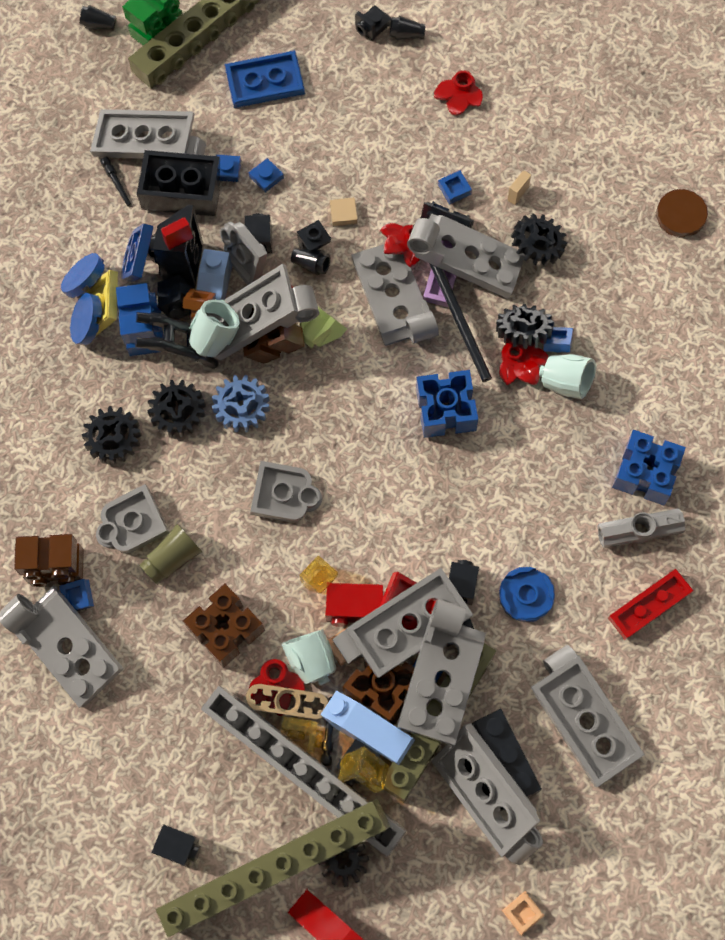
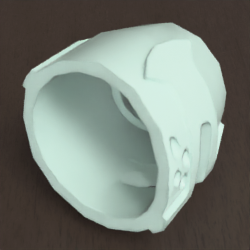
(208, 333)
(568, 375)
(311, 657)

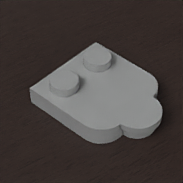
(245, 252)
(284, 493)
(131, 521)

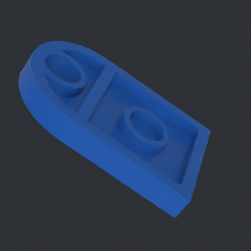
(136, 253)

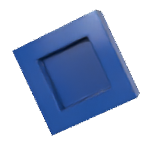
(229, 168)
(266, 175)
(454, 187)
(560, 341)
(78, 594)

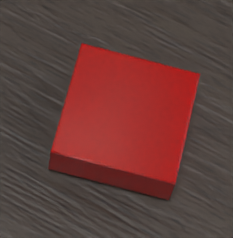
(176, 233)

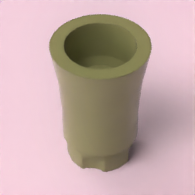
(170, 555)

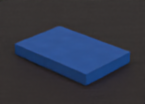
(264, 79)

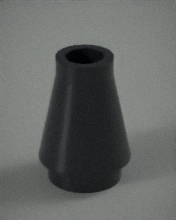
(96, 19)
(406, 28)
(315, 262)

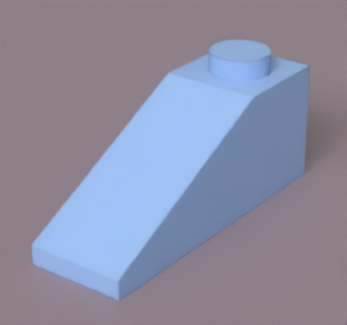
(214, 273)
(367, 727)

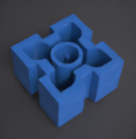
(132, 300)
(457, 392)
(662, 459)

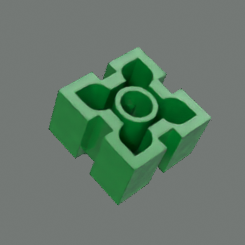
(150, 17)

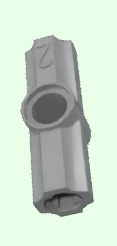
(657, 524)

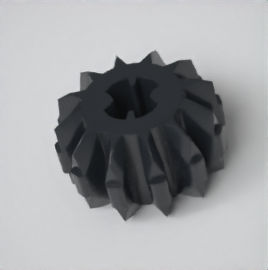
(350, 871)

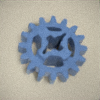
(252, 400)

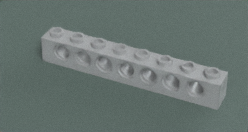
(294, 762)

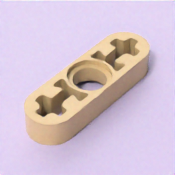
(264, 705)

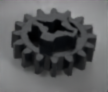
(539, 239)
(524, 326)
(165, 404)
(112, 423)

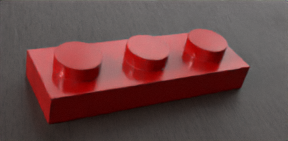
(650, 604)

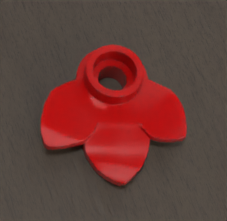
(458, 95)
(397, 241)
(523, 366)
(286, 680)

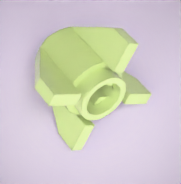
(321, 330)

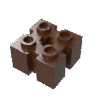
(271, 344)
(49, 559)
(224, 643)
(383, 702)

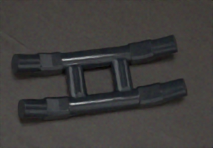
(168, 343)

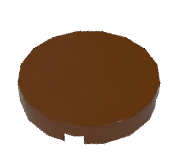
(681, 213)

